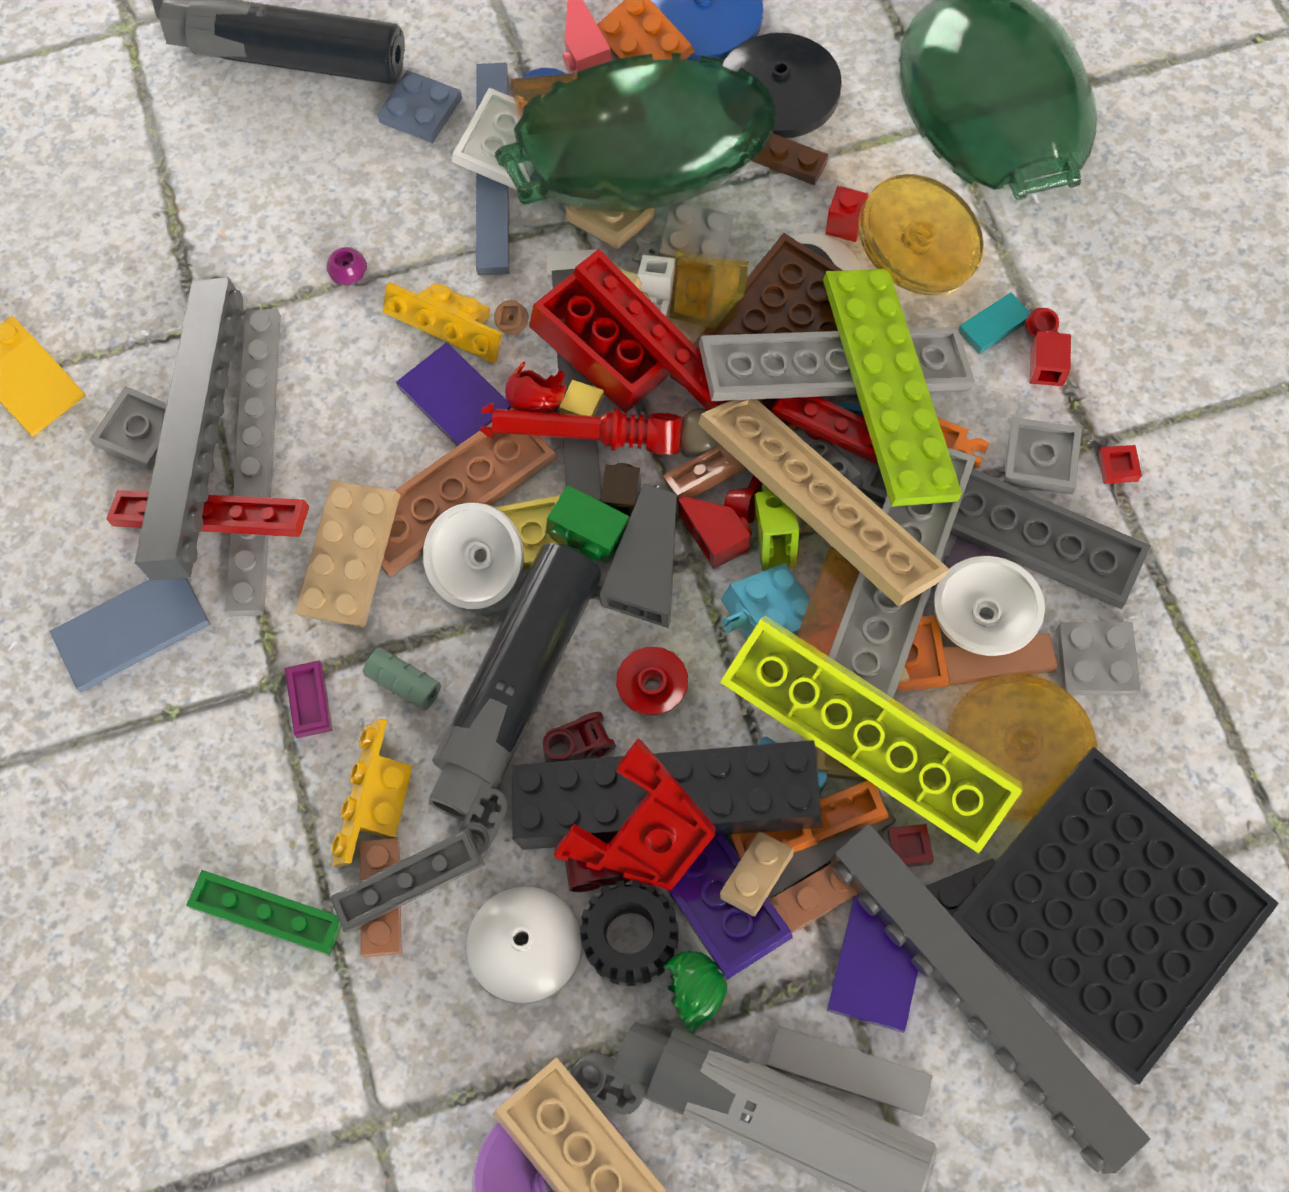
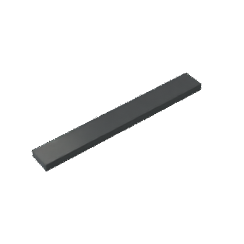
(580, 455)

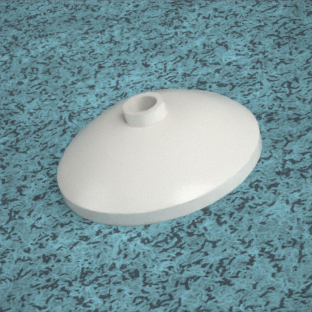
(454, 560)
(991, 588)
(527, 971)

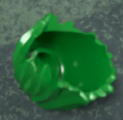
(697, 987)

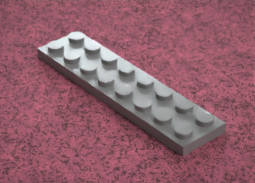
(816, 364)
(874, 630)

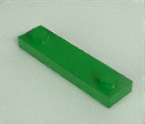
(265, 912)

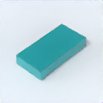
(994, 323)

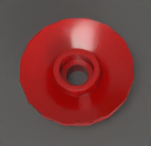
(652, 665)

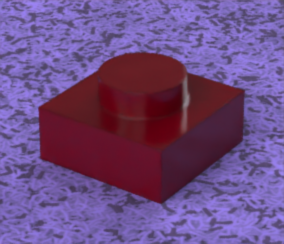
(911, 844)

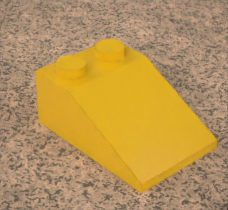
(31, 381)

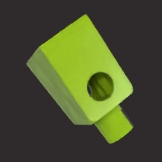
(771, 519)

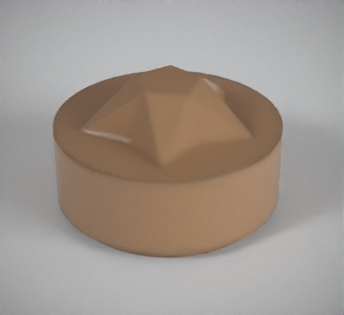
(511, 317)

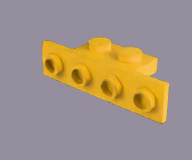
(445, 316)
(375, 795)

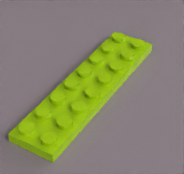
(891, 388)

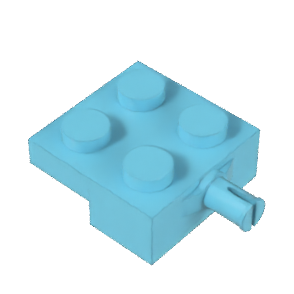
(769, 594)

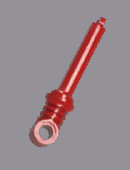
(659, 432)

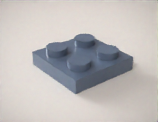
(419, 106)

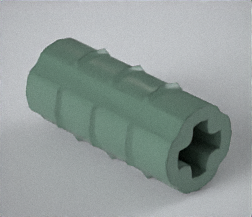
(401, 678)

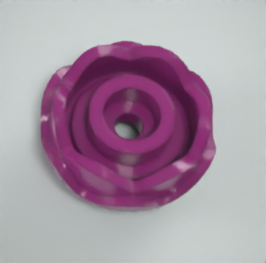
(346, 274)

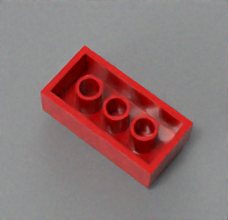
(596, 343)

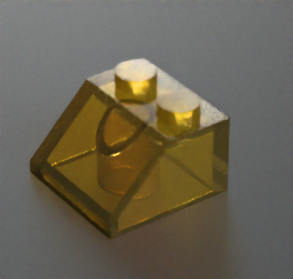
(706, 287)

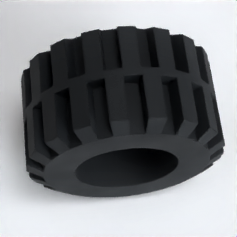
(620, 901)

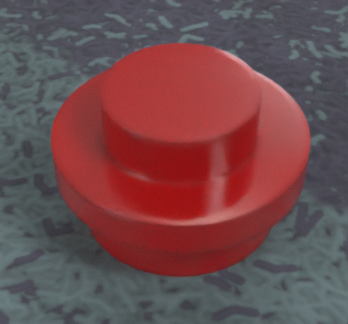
(1041, 320)

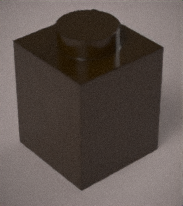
(621, 487)

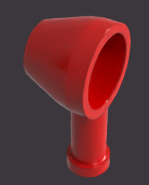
(743, 499)

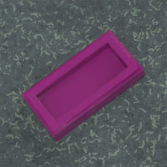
(308, 699)

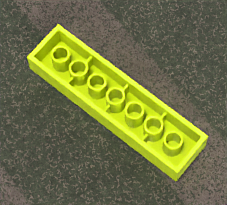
(872, 734)

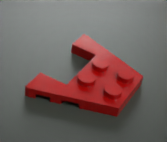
(657, 838)

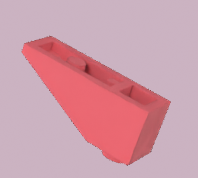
(583, 39)

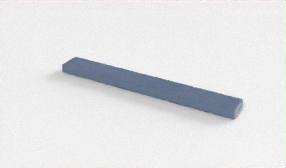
(491, 196)

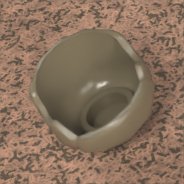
(693, 437)

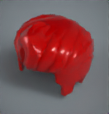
(532, 392)

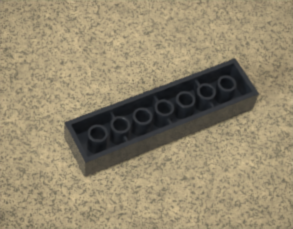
(733, 786)

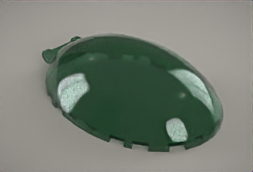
(999, 93)
(644, 128)

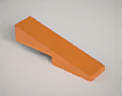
(841, 814)

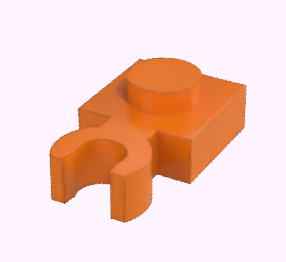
(956, 439)

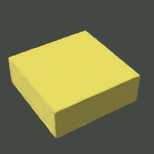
(581, 399)

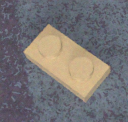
(756, 874)

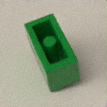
(586, 524)

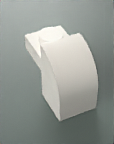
(657, 280)

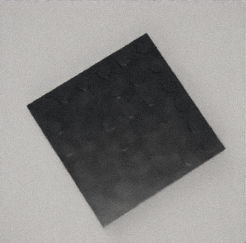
(1114, 914)

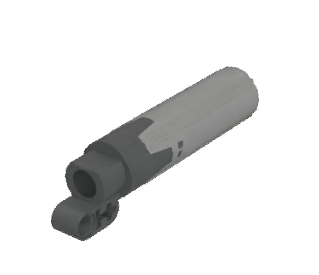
(760, 1110)

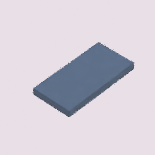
(128, 629)

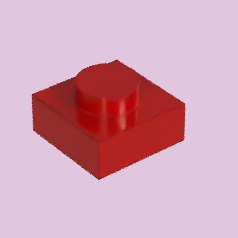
(1119, 464)

